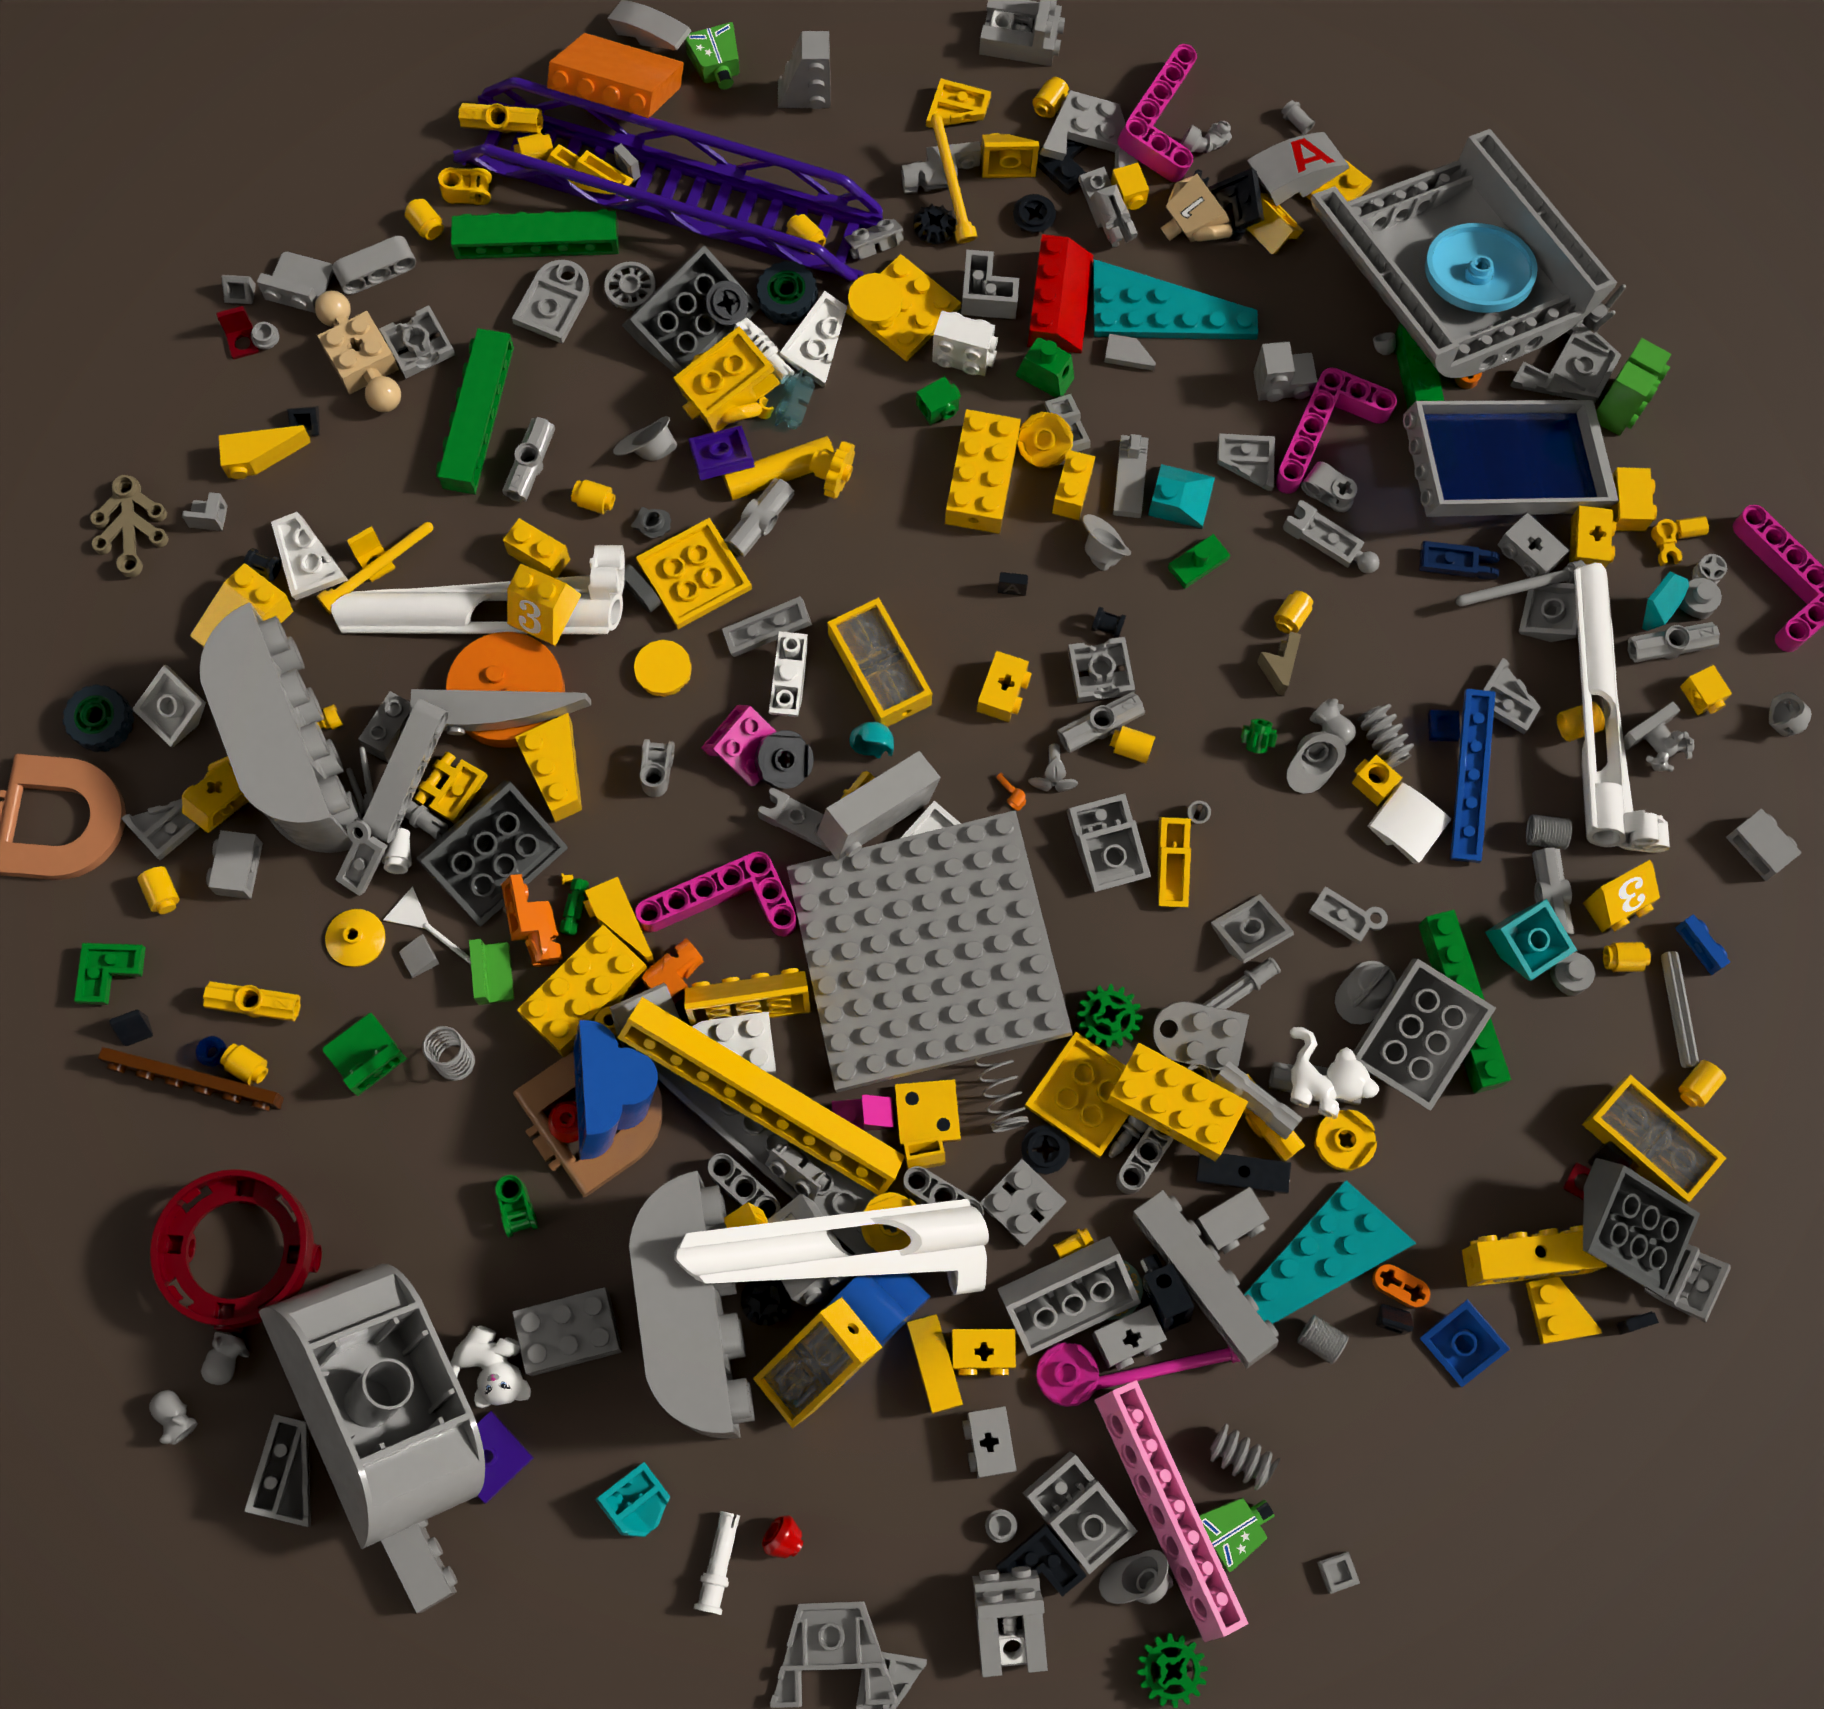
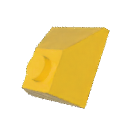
(1008, 156)

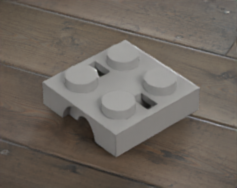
(415, 337)
(1100, 663)
(1017, 1210)

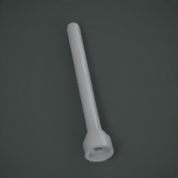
(1566, 574)

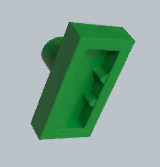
(1198, 561)

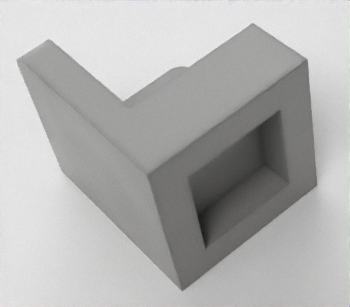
(207, 514)

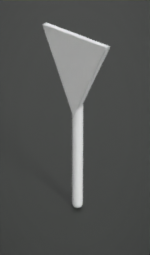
(410, 913)

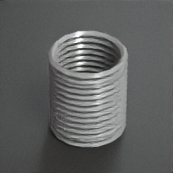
(1548, 831)
(1323, 1339)

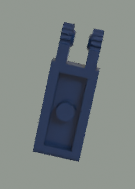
(1457, 560)

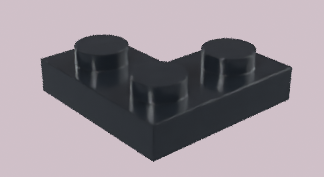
(1065, 172)
(1242, 195)
(1047, 1555)

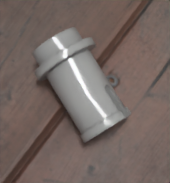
(1297, 116)

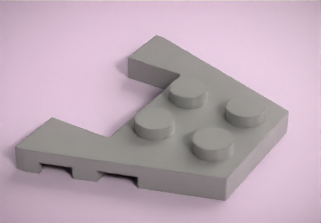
(1087, 122)
(1578, 372)
(830, 1639)

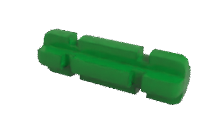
(574, 907)

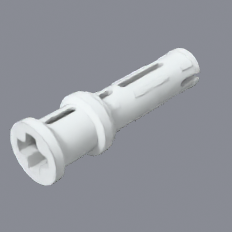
(715, 1579)

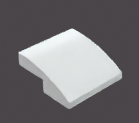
(1409, 822)

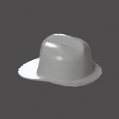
(649, 442)
(1103, 543)
(1315, 761)
(1364, 992)
(1136, 1578)

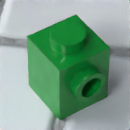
(938, 400)

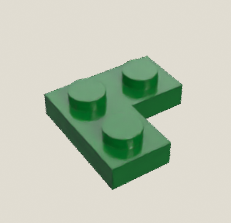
(100, 963)

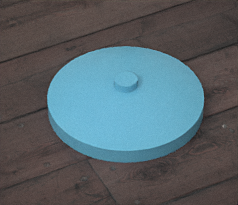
(1481, 267)

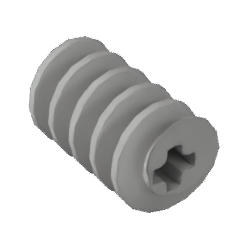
(1385, 735)
(1242, 1457)

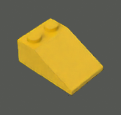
(239, 589)

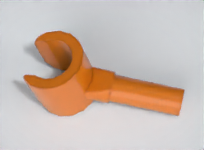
(1017, 797)

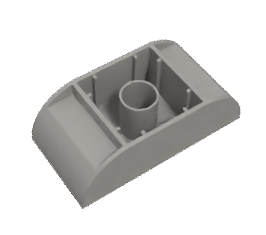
(274, 732)
(682, 1319)
(379, 1400)

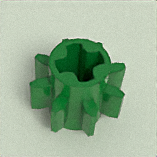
(1259, 736)

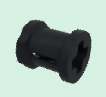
(263, 564)
(1108, 622)

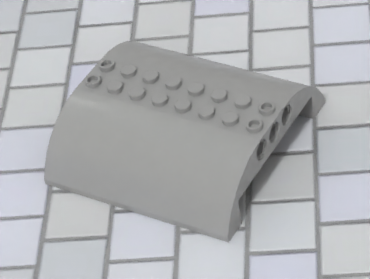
(1394, 227)

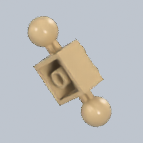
(358, 352)

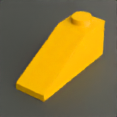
(255, 451)
(614, 911)

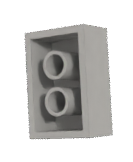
(567, 1331)

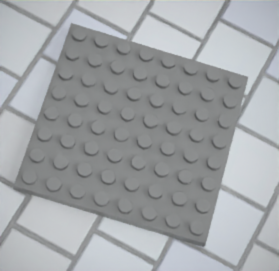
(928, 952)

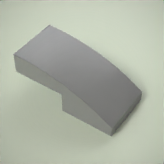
(1068, 410)

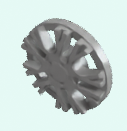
(629, 285)

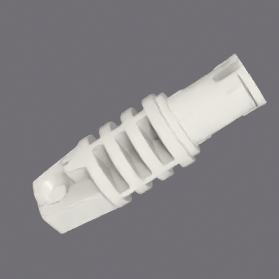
(767, 347)

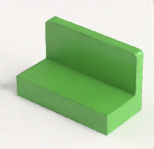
(491, 972)

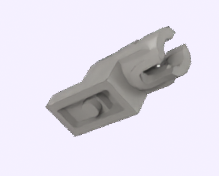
(931, 173)
(1107, 206)

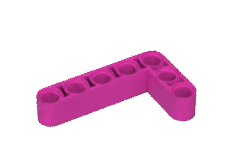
(1147, 142)
(1316, 419)
(1794, 575)
(720, 893)

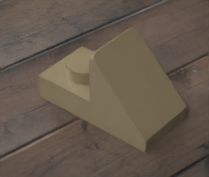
(1280, 666)

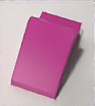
(866, 1113)

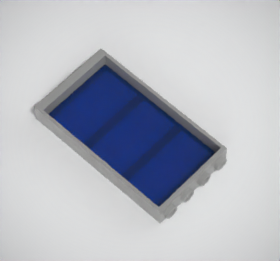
(1509, 457)

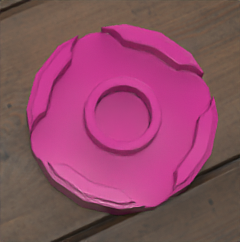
(1067, 1374)

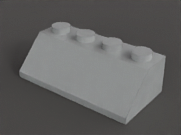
(1069, 1295)

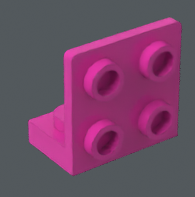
(737, 741)

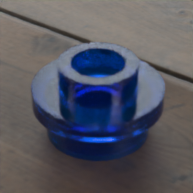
(203, 1048)

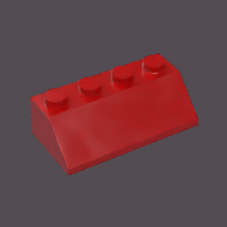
(1061, 293)

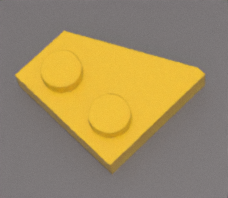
(1558, 1312)

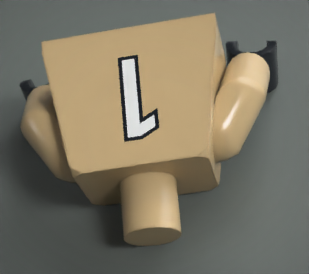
(1197, 213)

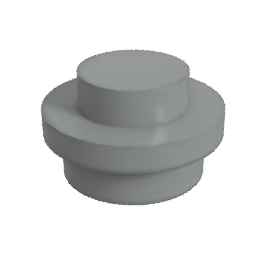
(264, 335)
(1001, 1526)

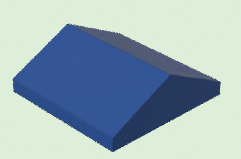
(1464, 1343)

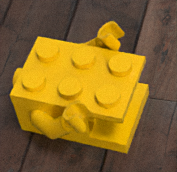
(728, 382)

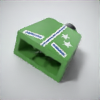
(714, 54)
(1236, 1530)

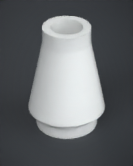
(398, 853)

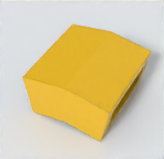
(925, 1153)

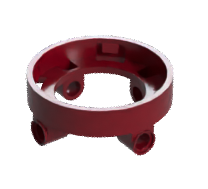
(175, 1246)

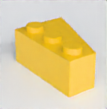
(552, 761)

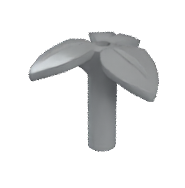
(1054, 774)

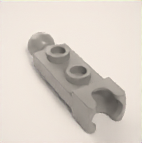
(1329, 538)
(793, 817)

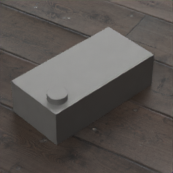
(877, 805)

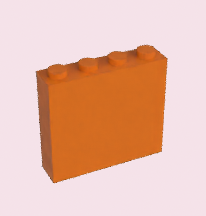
(615, 75)

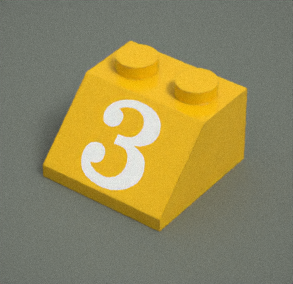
(539, 604)
(1624, 897)

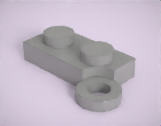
(361, 859)
(1346, 916)

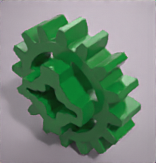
(1105, 1005)
(1160, 1683)

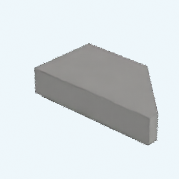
(1128, 352)

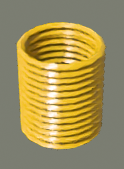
(1572, 722)

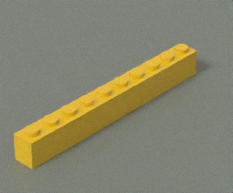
(761, 1097)

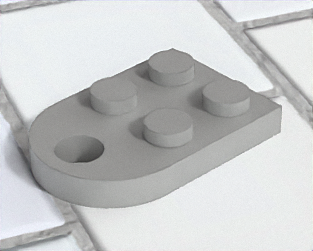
(552, 302)
(1202, 1034)

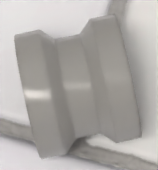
(1714, 565)

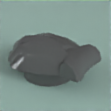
(652, 522)

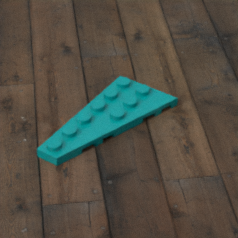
(1152, 308)
(1330, 1250)

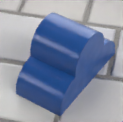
(610, 1087)
(883, 1302)

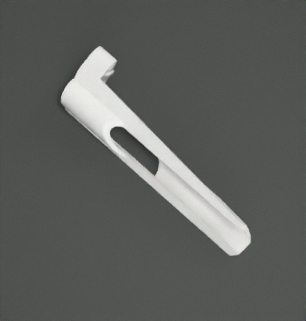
(450, 607)
(1607, 792)
(941, 1234)

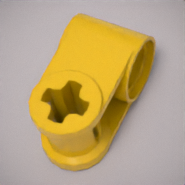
(466, 186)

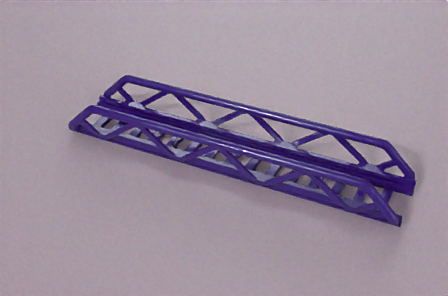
(658, 206)

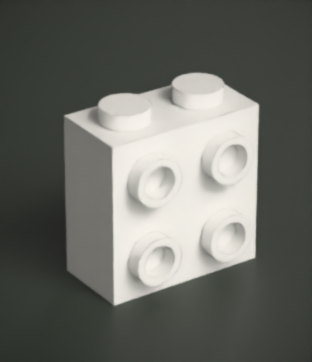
(964, 343)

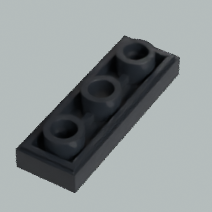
(1262, 1173)

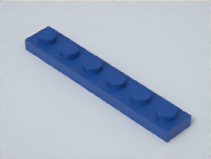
(1472, 776)

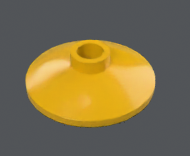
(364, 947)

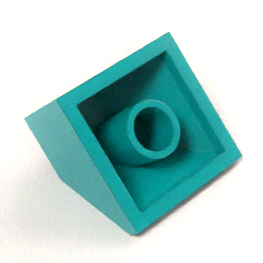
(1181, 496)
(1531, 940)

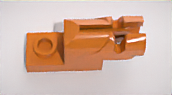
(531, 922)
(673, 970)

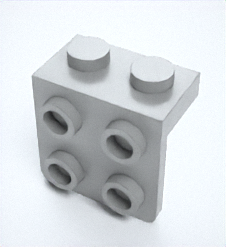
(296, 281)

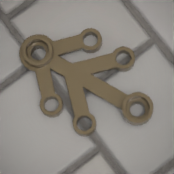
(127, 522)

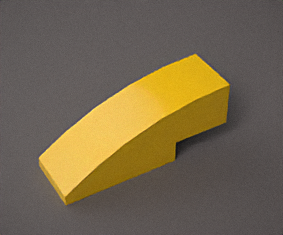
(588, 164)
(1174, 861)
(934, 1364)

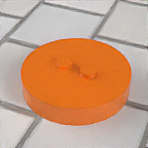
(505, 664)

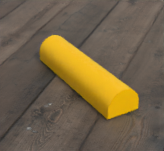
(784, 465)

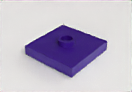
(721, 452)
(502, 1455)

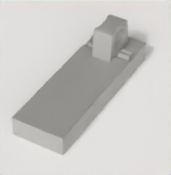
(1130, 476)
(766, 626)

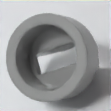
(1385, 343)
(1204, 815)

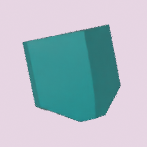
(1665, 601)
(635, 1502)

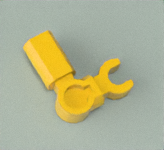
(1667, 531)

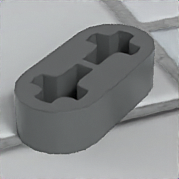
(640, 589)

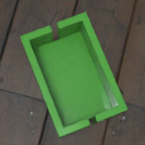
(1633, 387)

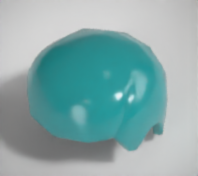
(872, 739)

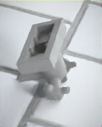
(1660, 738)

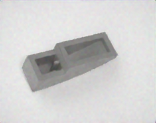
(648, 25)

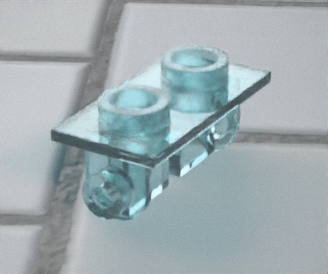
(789, 409)

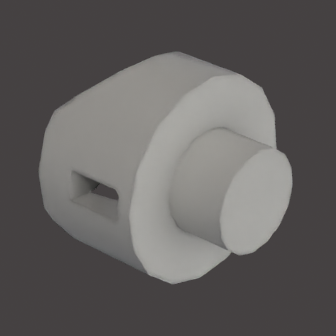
(1701, 598)
(1789, 718)
(1573, 974)

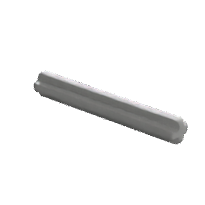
(1679, 1009)

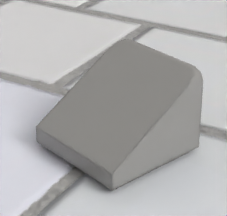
(418, 956)

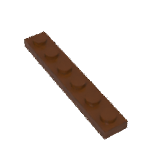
(202, 1083)

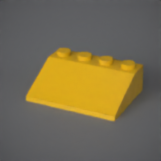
(776, 994)

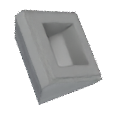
(238, 289)

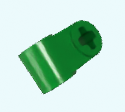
(516, 1207)

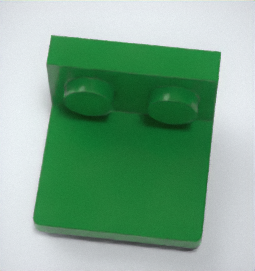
(364, 1054)

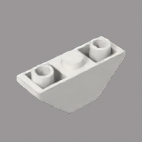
(789, 674)

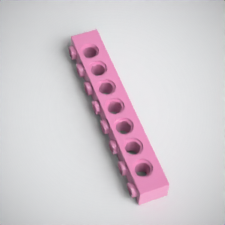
(1171, 1512)

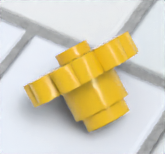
(833, 468)

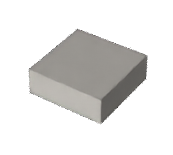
(627, 162)
(1338, 1572)

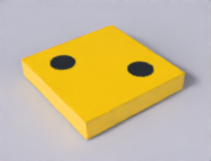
(927, 1111)

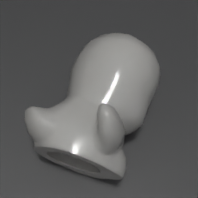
(1333, 722)
(221, 1360)
(171, 1414)

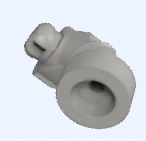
(1215, 138)

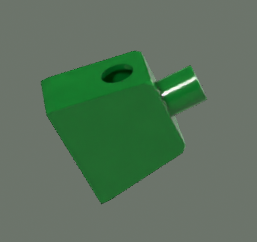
(1047, 368)

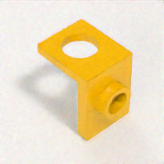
(365, 547)

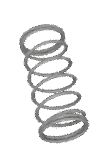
(442, 1067)
(1011, 1123)

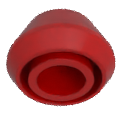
(564, 1132)
(782, 1538)

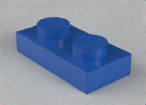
(1697, 937)

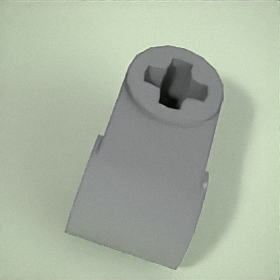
(1328, 485)
(656, 761)

